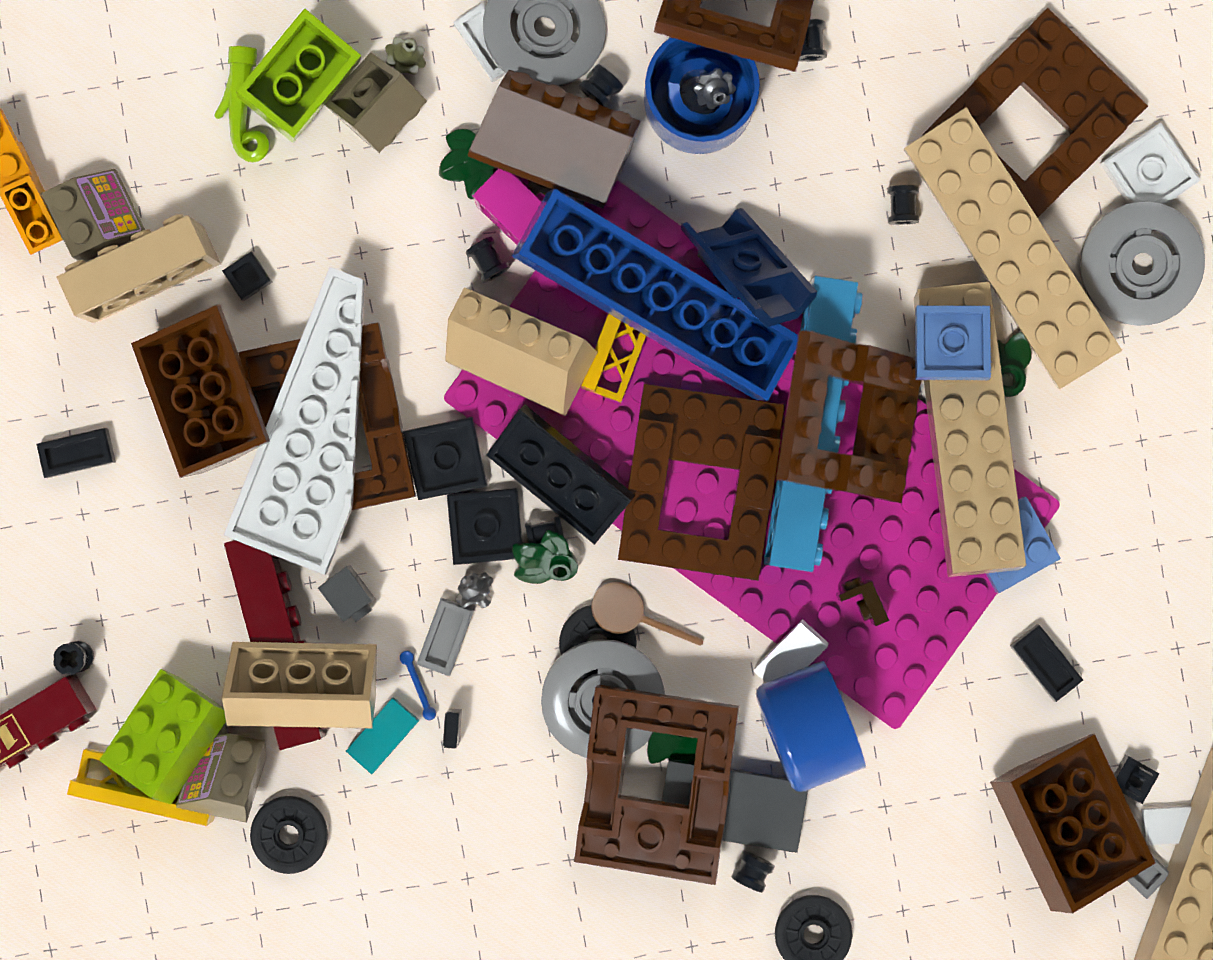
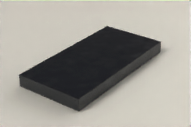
(560, 474)

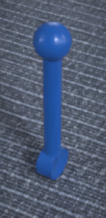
(407, 659)

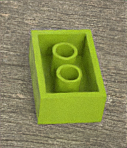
(298, 75)
(164, 737)

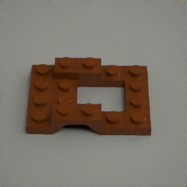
(773, 45)
(1068, 85)
(883, 421)
(710, 433)
(390, 472)
(650, 833)

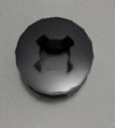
(601, 86)
(752, 871)

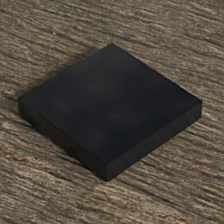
(445, 458)
(484, 525)

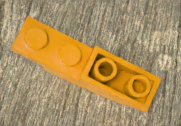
(22, 193)

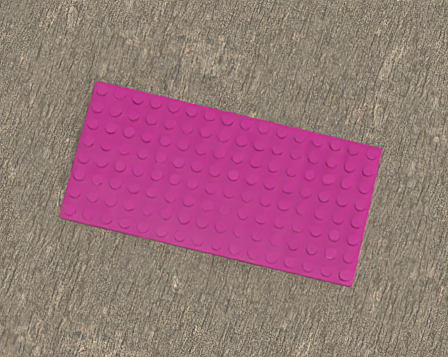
(880, 540)

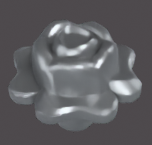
(714, 88)
(475, 590)

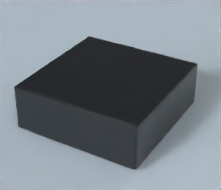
(247, 276)
(452, 728)

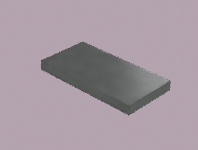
(760, 806)

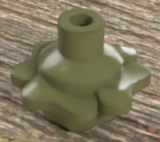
(405, 55)

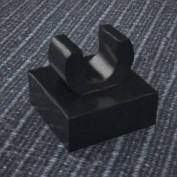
(1135, 778)

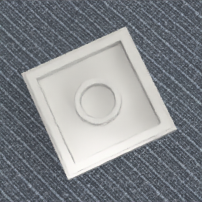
(1150, 169)

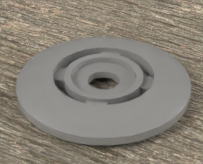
(549, 58)
(1114, 245)
(570, 711)

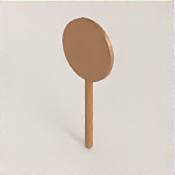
(621, 609)

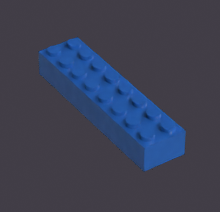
(655, 295)

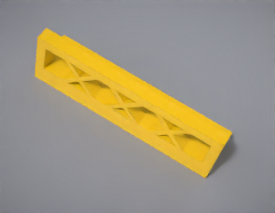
(603, 348)
(125, 796)

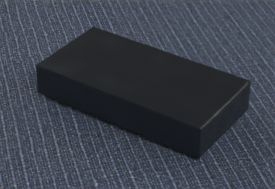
(76, 453)
(1046, 663)

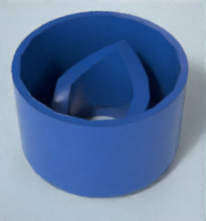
(674, 121)
(810, 727)

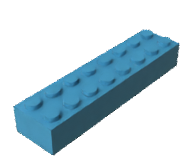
(799, 508)

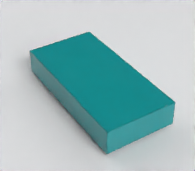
(388, 731)

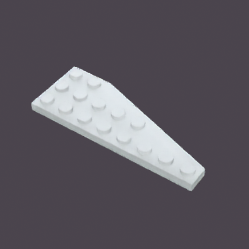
(304, 477)

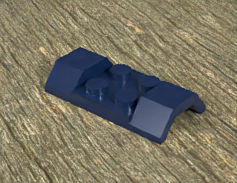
(753, 269)

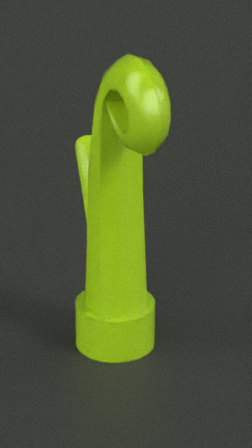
(241, 62)

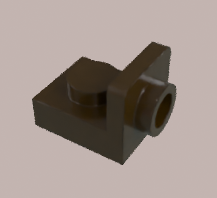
(870, 603)

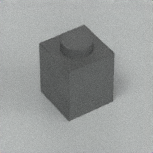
(347, 595)

